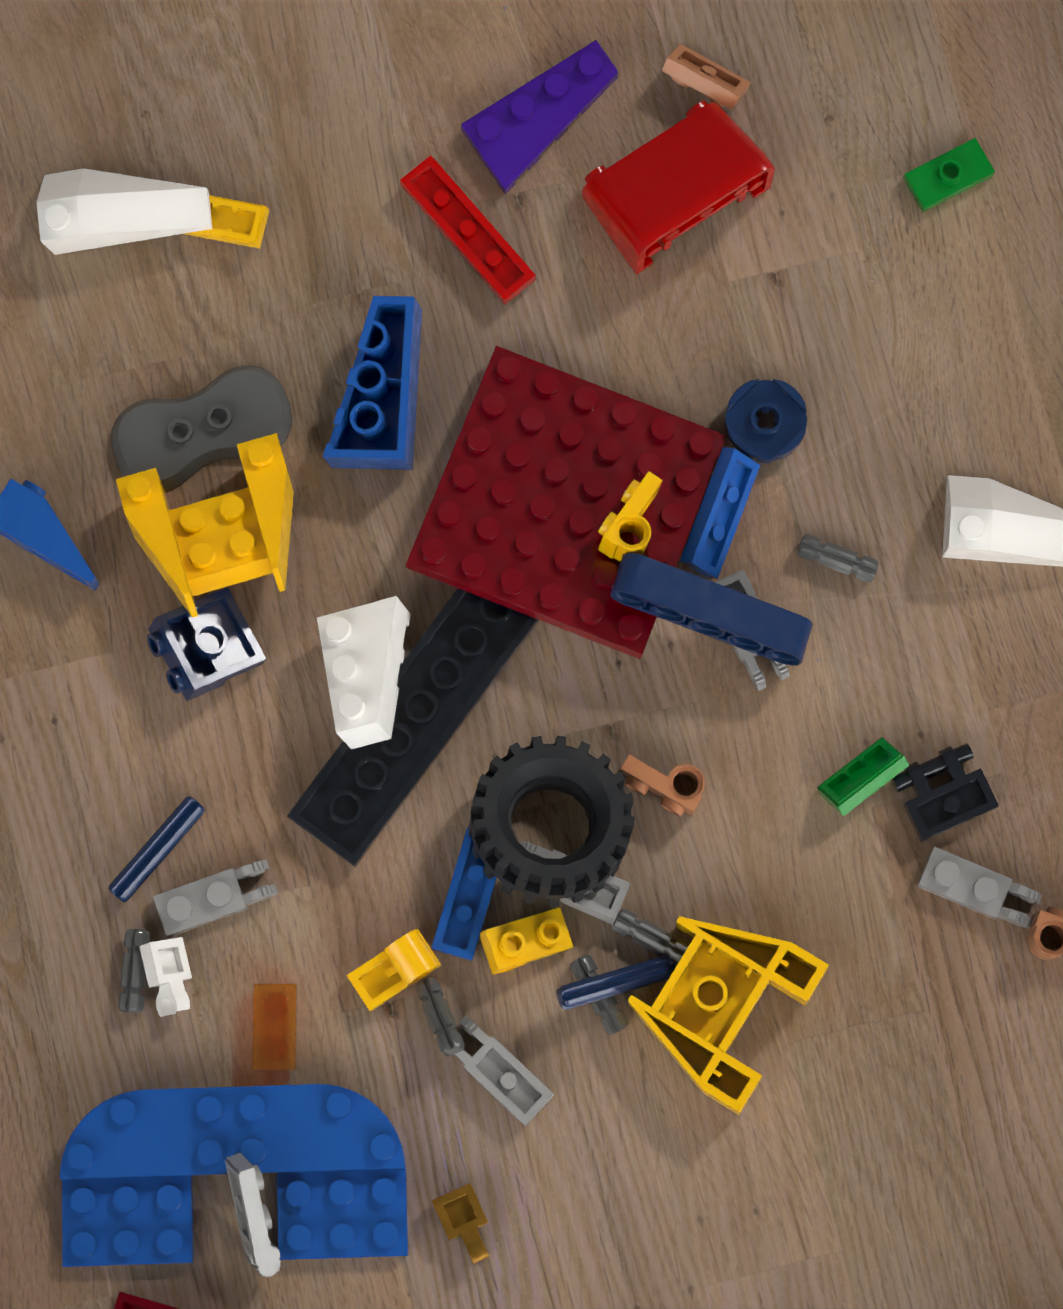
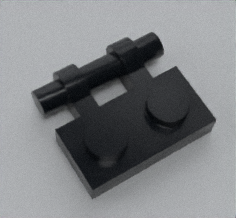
(951, 803)

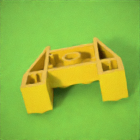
(220, 537)
(714, 996)

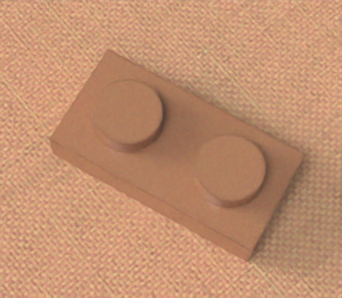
(705, 76)

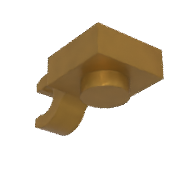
(461, 1216)

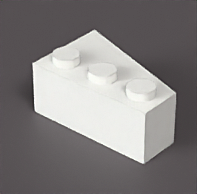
(362, 668)

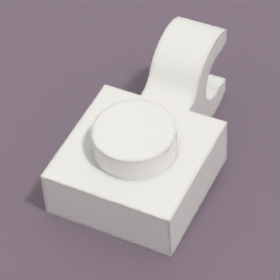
(167, 967)

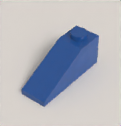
(34, 526)

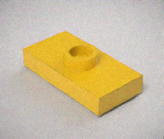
(235, 222)

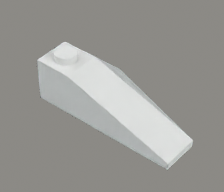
(107, 209)
(1000, 524)

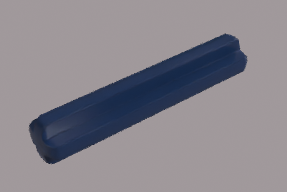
(156, 849)
(615, 982)

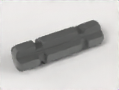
(838, 558)
(649, 936)
(133, 972)
(439, 1016)
(613, 1019)

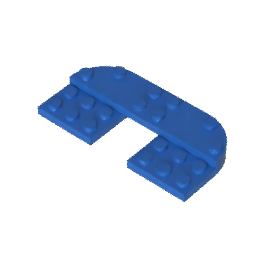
(137, 1155)

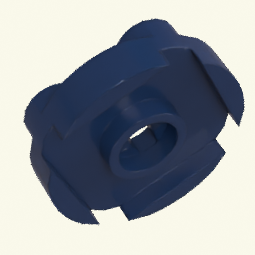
(766, 443)

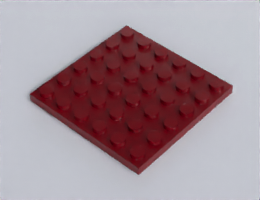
(537, 480)

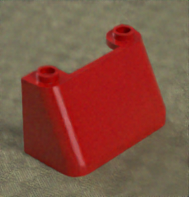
(676, 182)

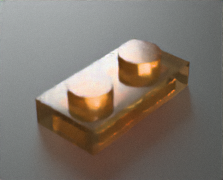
(274, 1027)

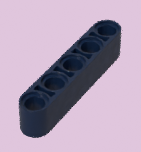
(711, 609)

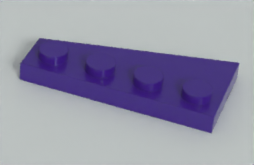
(528, 120)

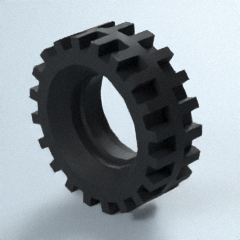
(563, 770)

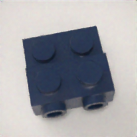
(204, 648)

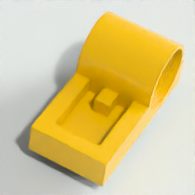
(630, 519)
(525, 940)
(394, 969)

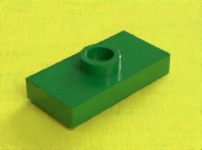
(949, 175)
(862, 776)

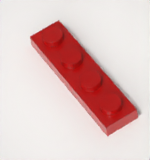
(467, 230)

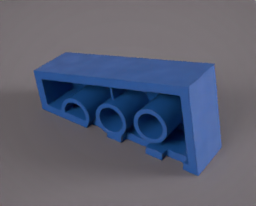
(380, 399)

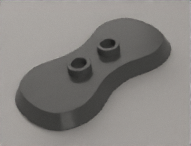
(200, 428)

